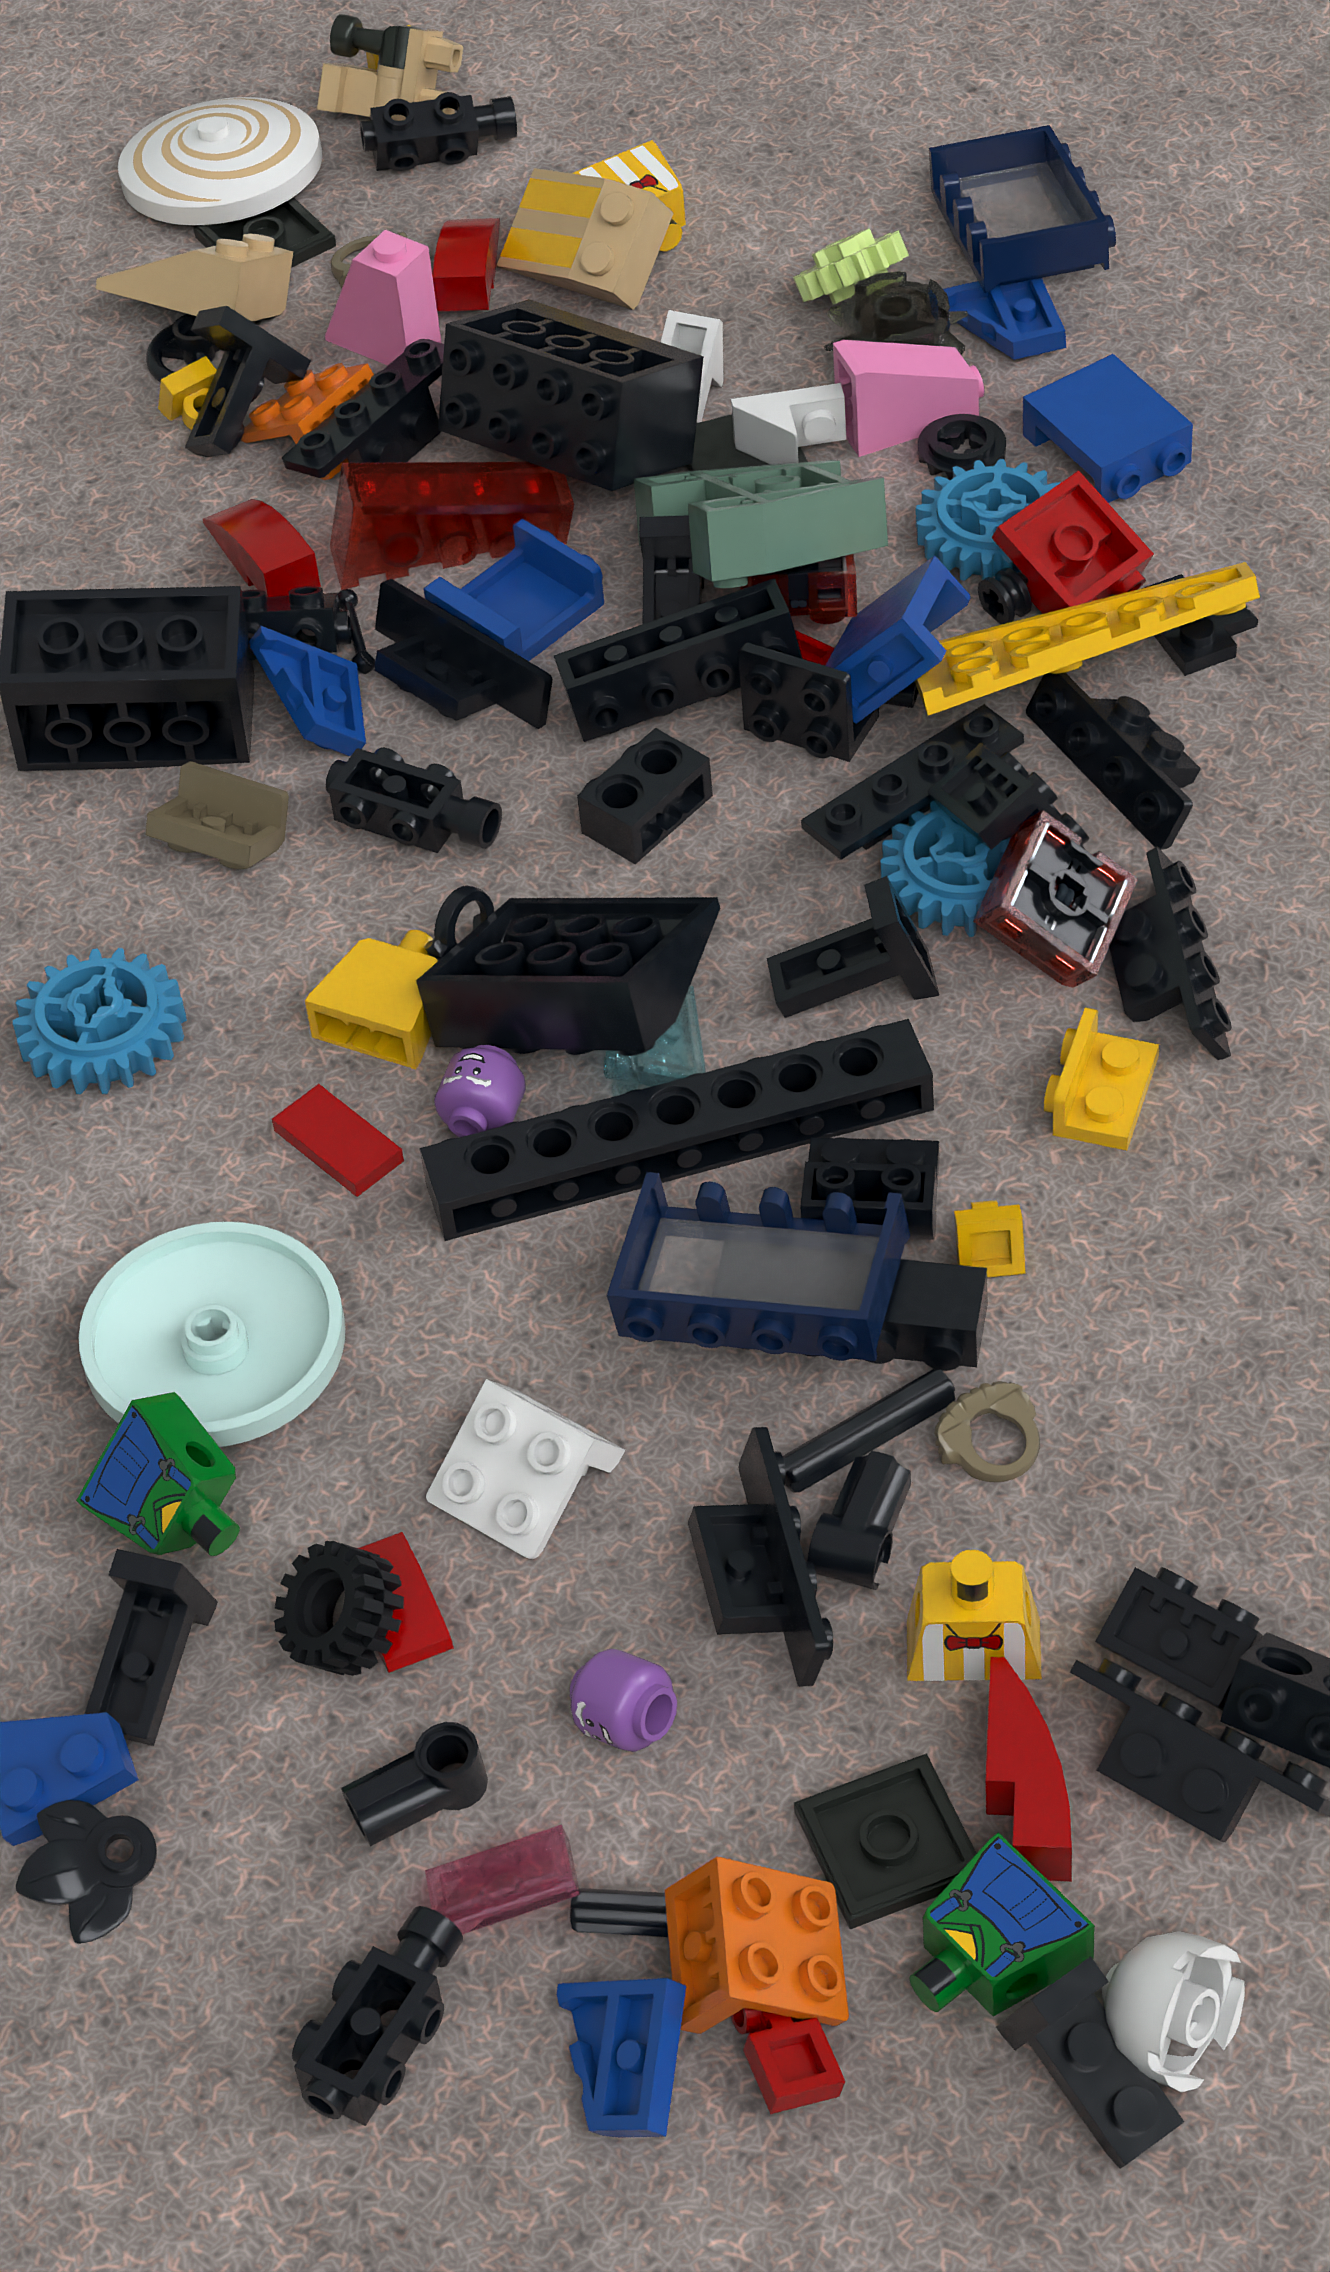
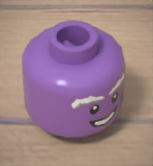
(479, 1090)
(622, 1700)

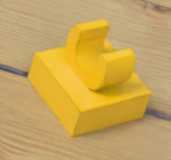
(186, 390)
(991, 1238)

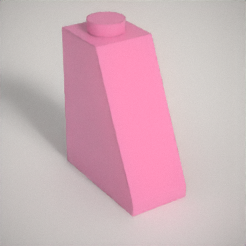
(386, 300)
(901, 390)

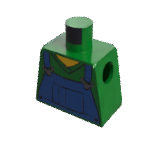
(163, 1480)
(999, 1933)

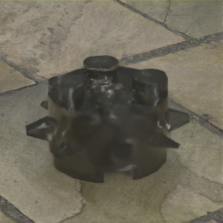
(897, 311)

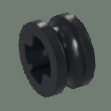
(1005, 596)

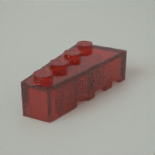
(439, 512)

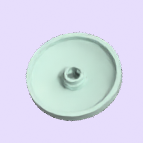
(223, 1319)

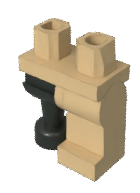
(405, 67)

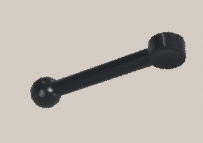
(365, 662)

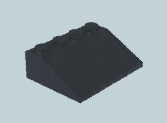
(569, 974)

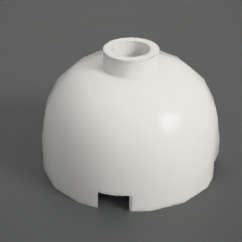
(1177, 1991)

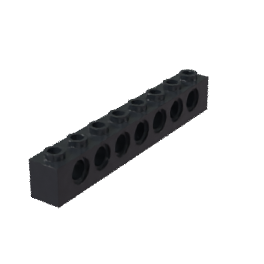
(677, 1128)

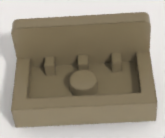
(221, 817)

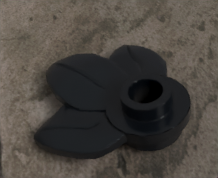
(77, 1869)

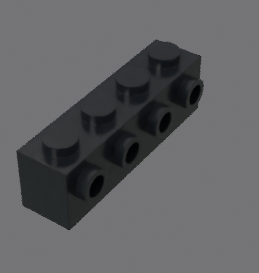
(672, 659)

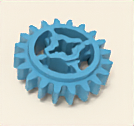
(965, 512)
(940, 869)
(103, 1028)

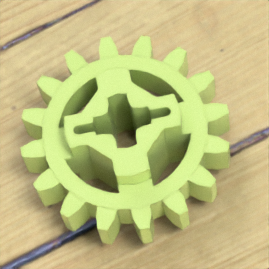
(847, 263)

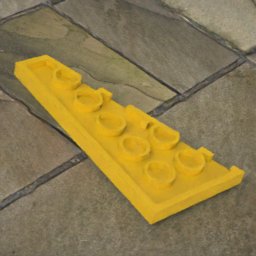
(1064, 638)

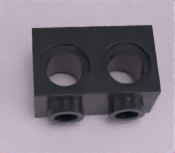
(644, 795)
(1282, 1697)

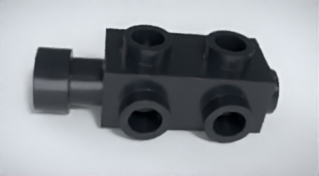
(432, 135)
(302, 616)
(408, 802)
(353, 2030)

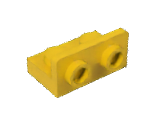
(1100, 1085)

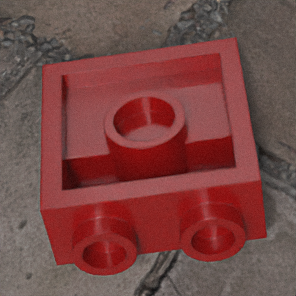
(1073, 547)

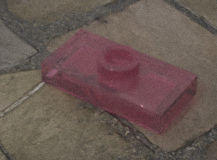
(504, 1880)

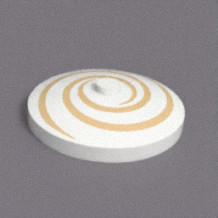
(220, 161)

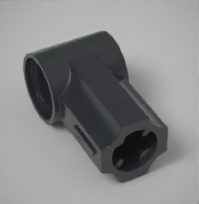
(860, 1529)
(415, 1787)

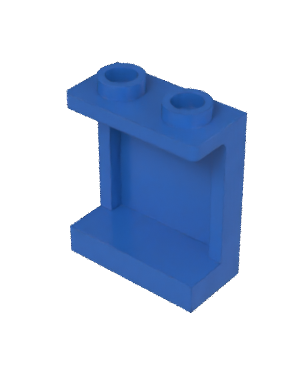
(1110, 427)
(527, 594)
(892, 636)

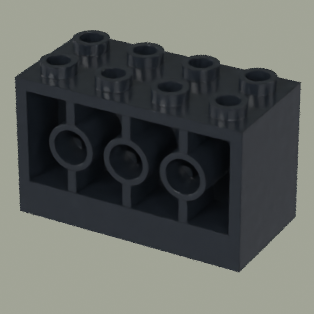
(570, 394)
(126, 677)

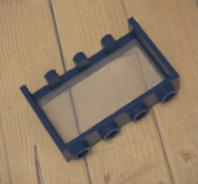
(1019, 207)
(757, 1276)

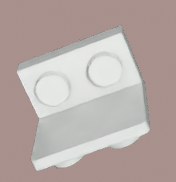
(516, 1468)

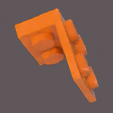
(306, 405)
(755, 1944)

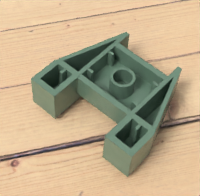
(768, 516)

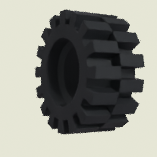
(364, 1615)

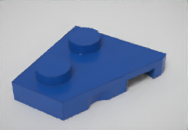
(1010, 317)
(315, 688)
(58, 1762)
(625, 2052)

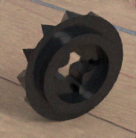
(947, 433)

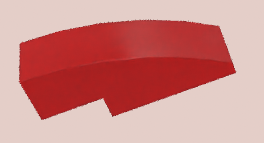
(465, 264)
(264, 547)
(1026, 1775)

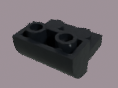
(868, 1172)

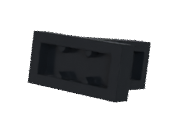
(246, 361)
(667, 567)
(855, 957)
(147, 1641)
(1076, 2046)

